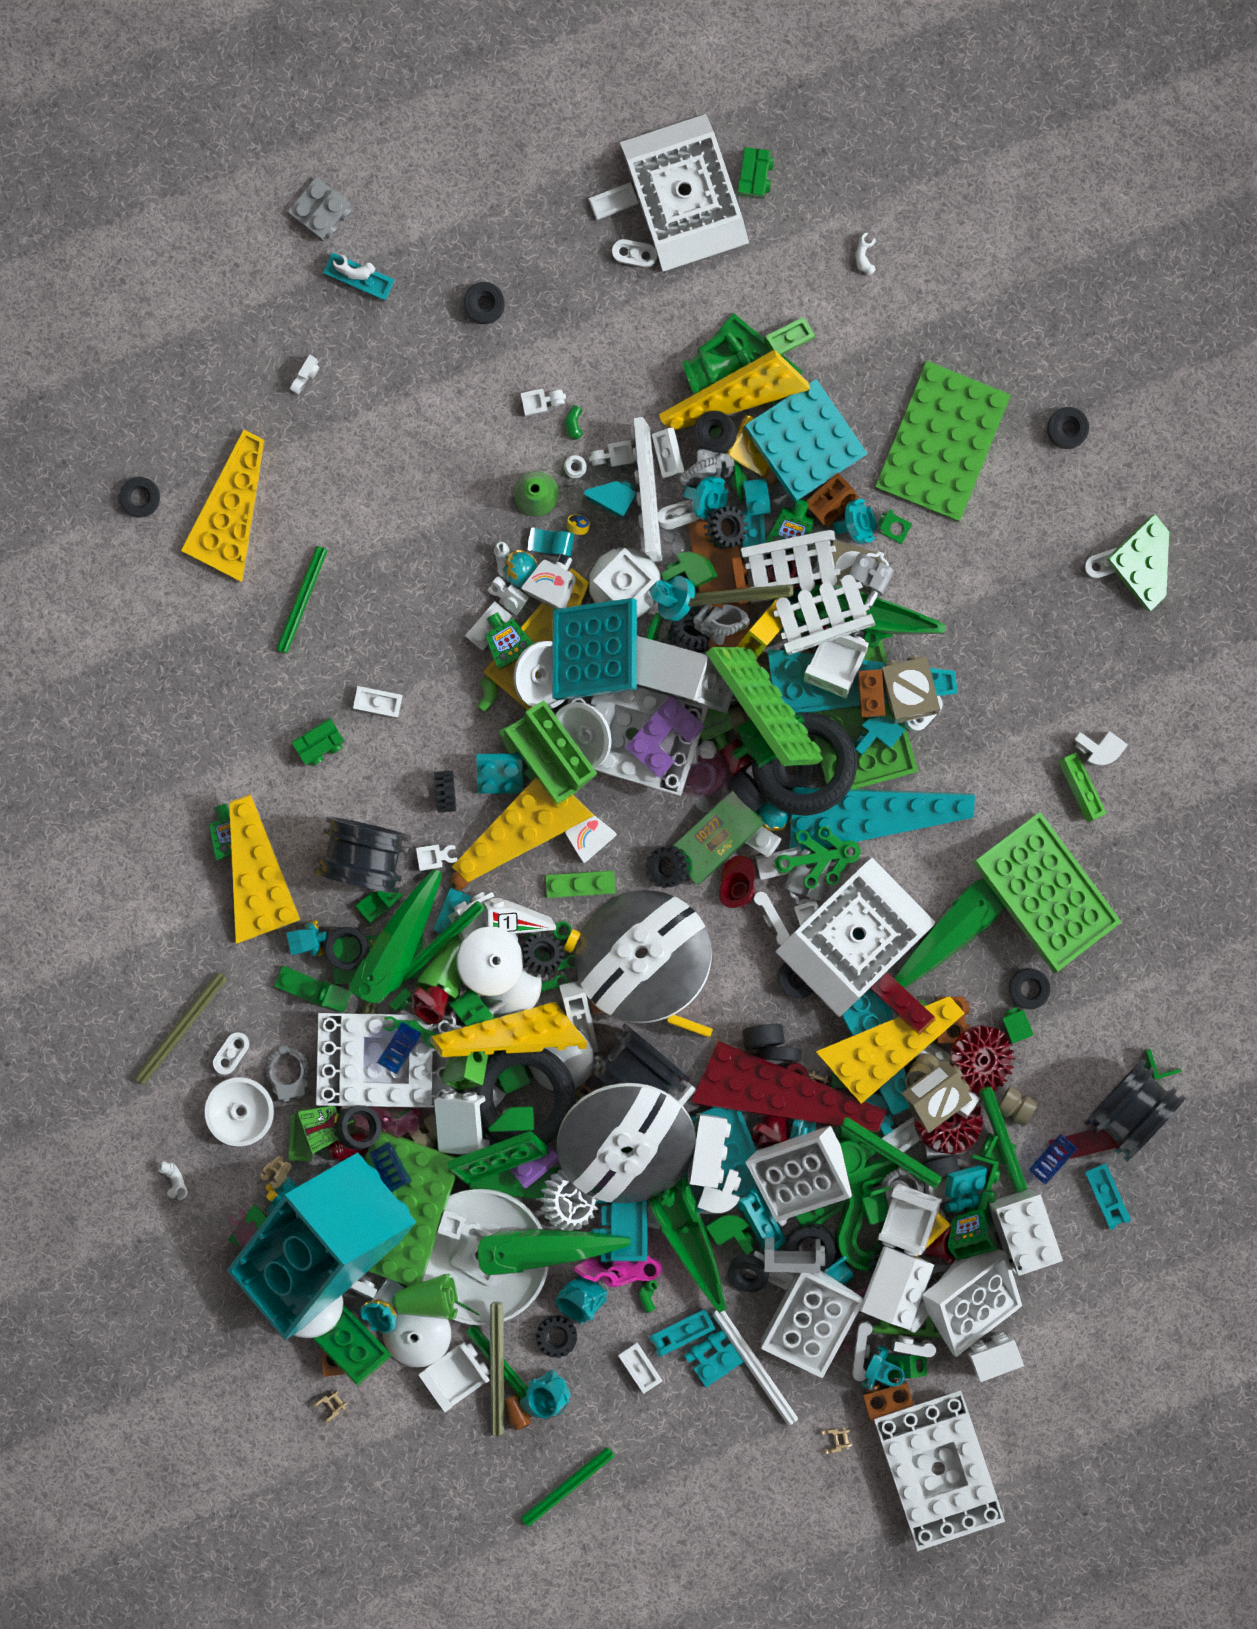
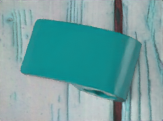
(551, 542)
(840, 1271)

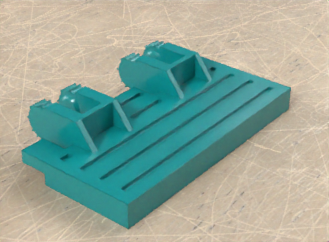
(627, 1221)

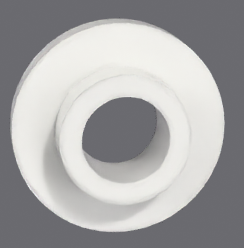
(575, 459)

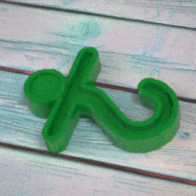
(861, 1181)

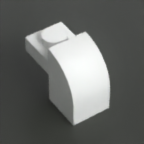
(1105, 752)
(721, 1200)

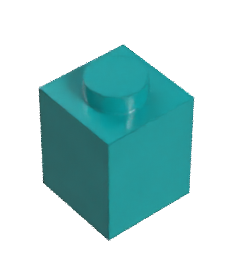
(756, 497)

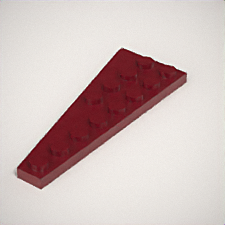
(757, 1086)

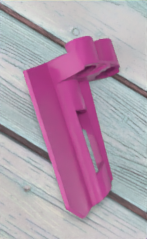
(627, 1271)

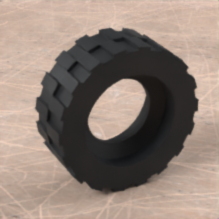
(813, 1231)

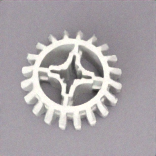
(561, 1209)

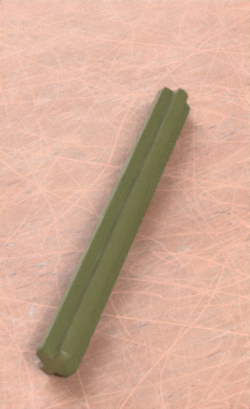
(740, 595)
(180, 1028)
(497, 1368)

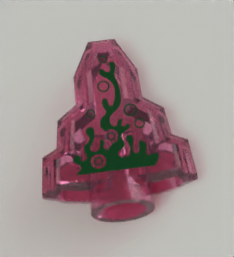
(398, 1119)

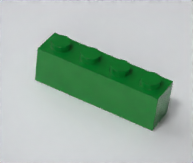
(509, 1184)

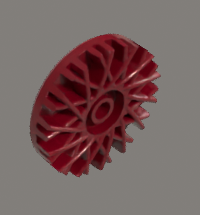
(982, 1057)
(953, 1136)

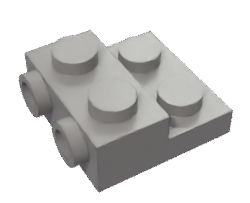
(320, 209)

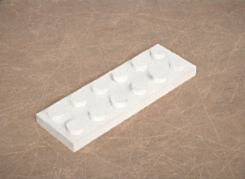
(647, 496)

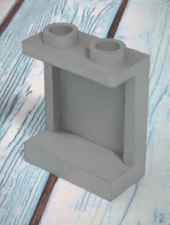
(793, 1260)

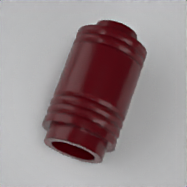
(341, 1152)

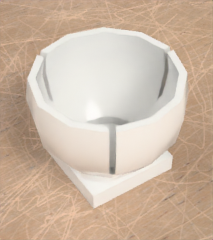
(624, 575)

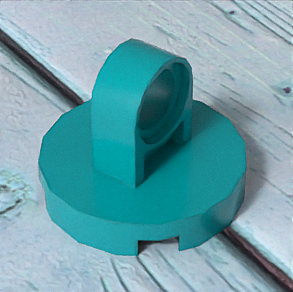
(707, 496)
(859, 522)
(673, 597)
(879, 1370)

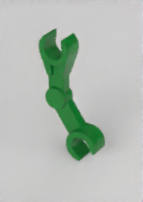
(425, 1034)

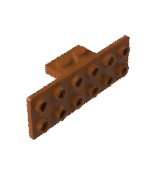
(729, 571)

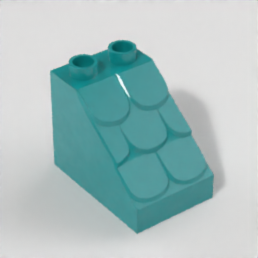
(320, 1243)

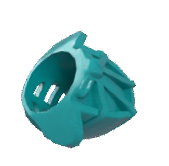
(581, 1299)
(546, 1396)

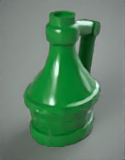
(709, 368)

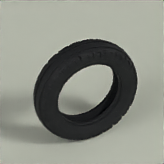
(832, 792)
(556, 1072)

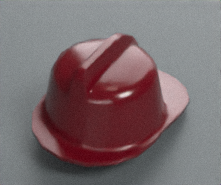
(737, 882)

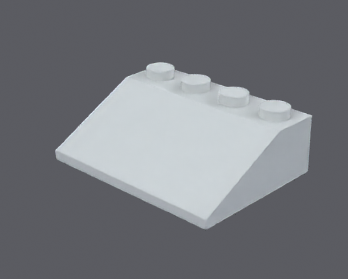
(801, 1173)
(973, 1299)
(811, 1322)

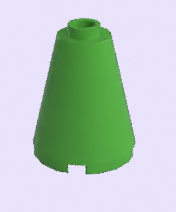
(536, 503)
(443, 971)
(428, 1299)

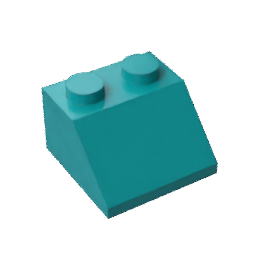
(613, 497)

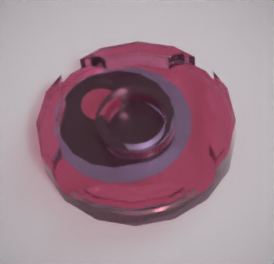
(706, 776)

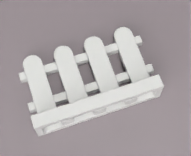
(801, 556)
(835, 615)

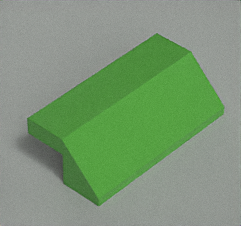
(550, 753)

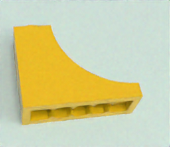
(763, 631)

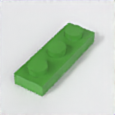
(1082, 787)
(580, 884)

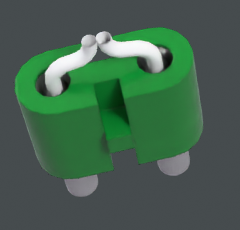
(472, 1009)

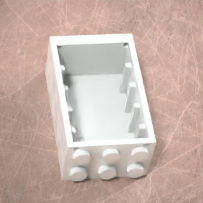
(681, 674)
(1025, 1231)

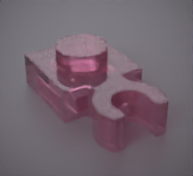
(245, 1230)

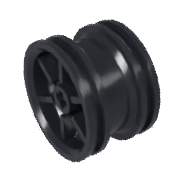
(362, 854)
(637, 1062)
(1135, 1110)

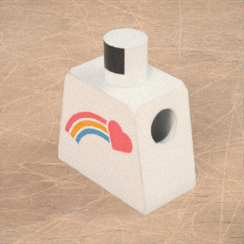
(551, 582)
(590, 837)

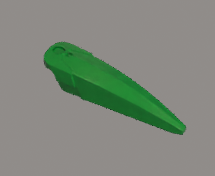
(888, 616)
(959, 925)
(396, 945)
(687, 1235)
(538, 1248)

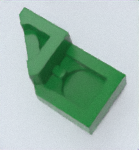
(376, 904)
(514, 1119)

